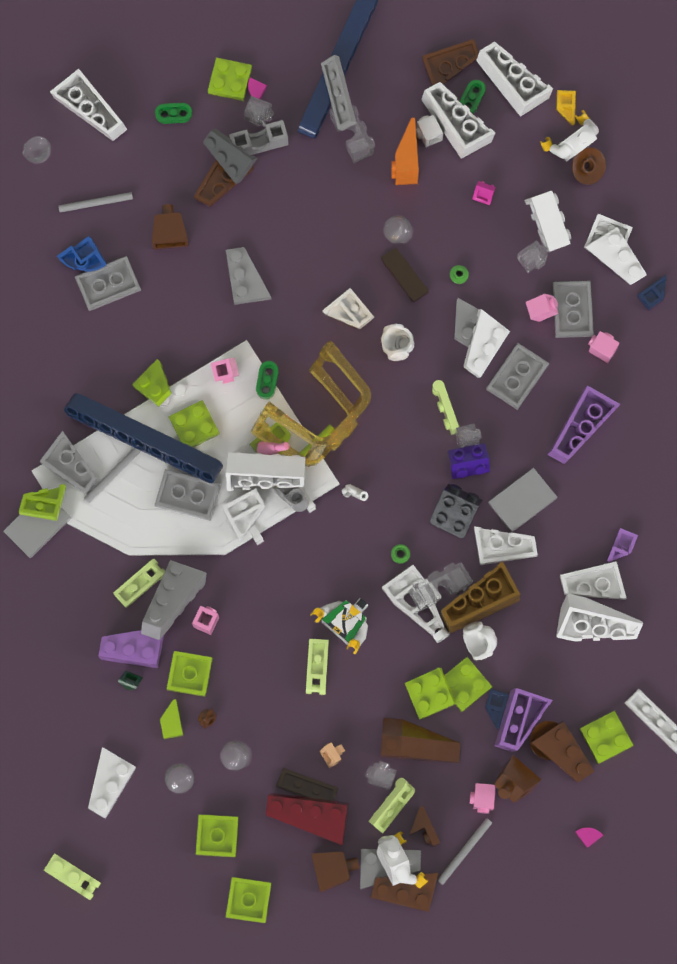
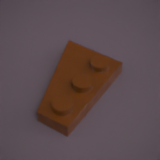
(215, 185)
(564, 751)
(405, 894)

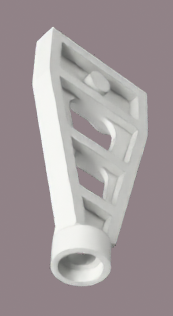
(399, 587)

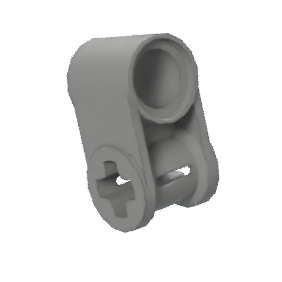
(290, 495)

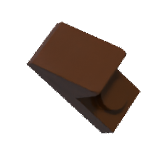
(423, 822)

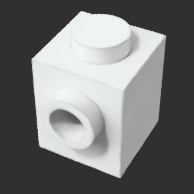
(429, 130)

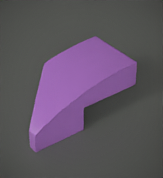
(623, 544)

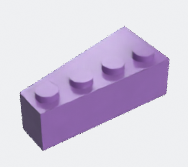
(584, 419)

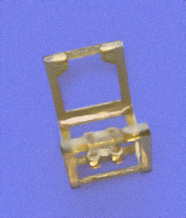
(320, 446)

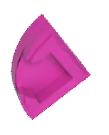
(256, 88)
(588, 835)

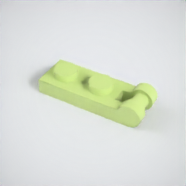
(445, 406)
(139, 583)
(317, 665)
(392, 805)
(71, 876)

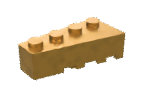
(482, 599)

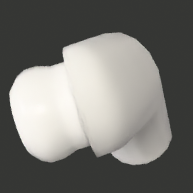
(355, 492)

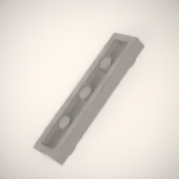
(338, 92)

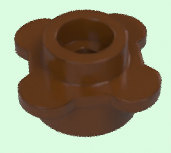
(207, 718)

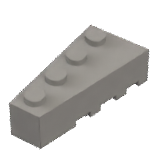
(173, 594)

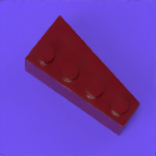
(313, 815)

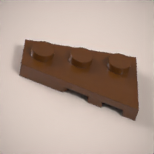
(450, 61)

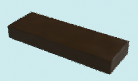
(404, 275)
(305, 786)

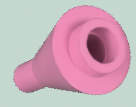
(270, 448)

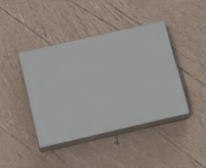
(108, 283)
(574, 309)
(517, 376)
(187, 495)
(522, 500)
(33, 533)

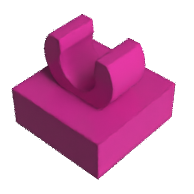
(484, 192)

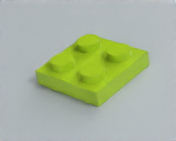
(229, 79)
(194, 424)
(189, 673)
(466, 684)
(430, 693)
(606, 737)
(217, 835)
(248, 900)

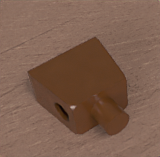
(169, 229)
(516, 780)
(332, 869)

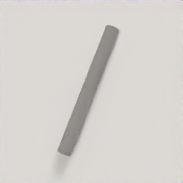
(95, 202)
(111, 475)
(464, 851)

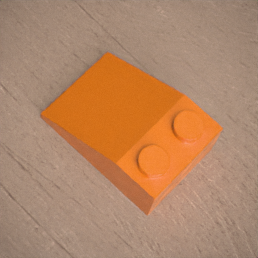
(405, 166)

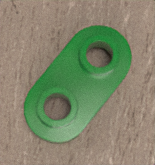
(471, 98)
(173, 111)
(267, 381)

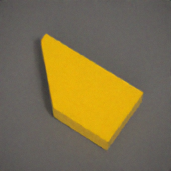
(566, 105)

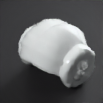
(397, 342)
(479, 640)

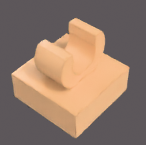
(332, 754)

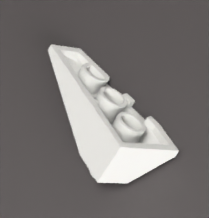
(588, 619)

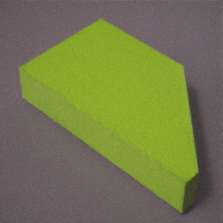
(171, 721)

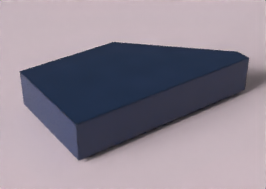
(653, 294)
(496, 706)

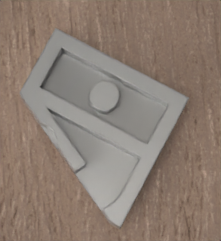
(464, 322)

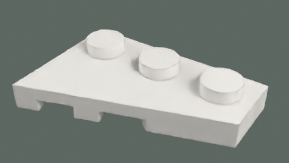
(618, 256)
(486, 341)
(502, 546)
(597, 581)
(109, 782)

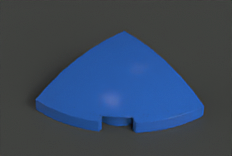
(83, 256)

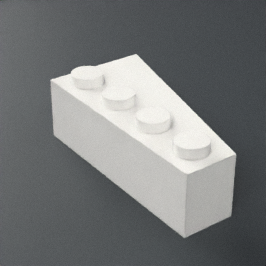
(514, 81)
(85, 101)
(456, 121)
(264, 470)

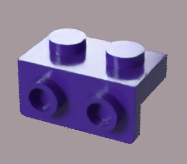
(469, 461)

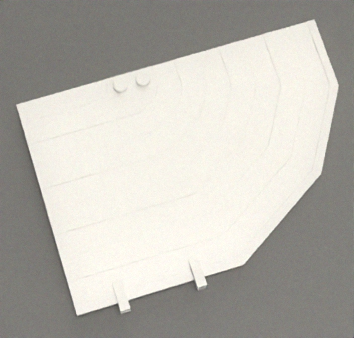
(126, 510)

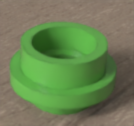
(456, 279)
(400, 547)

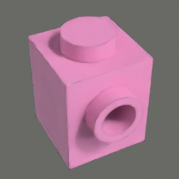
(542, 307)
(603, 346)
(225, 370)
(206, 619)
(483, 798)

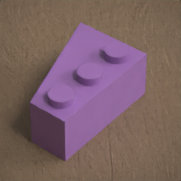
(131, 649)
(519, 718)

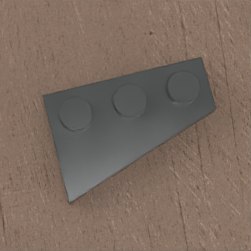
(230, 157)

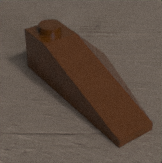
(409, 741)

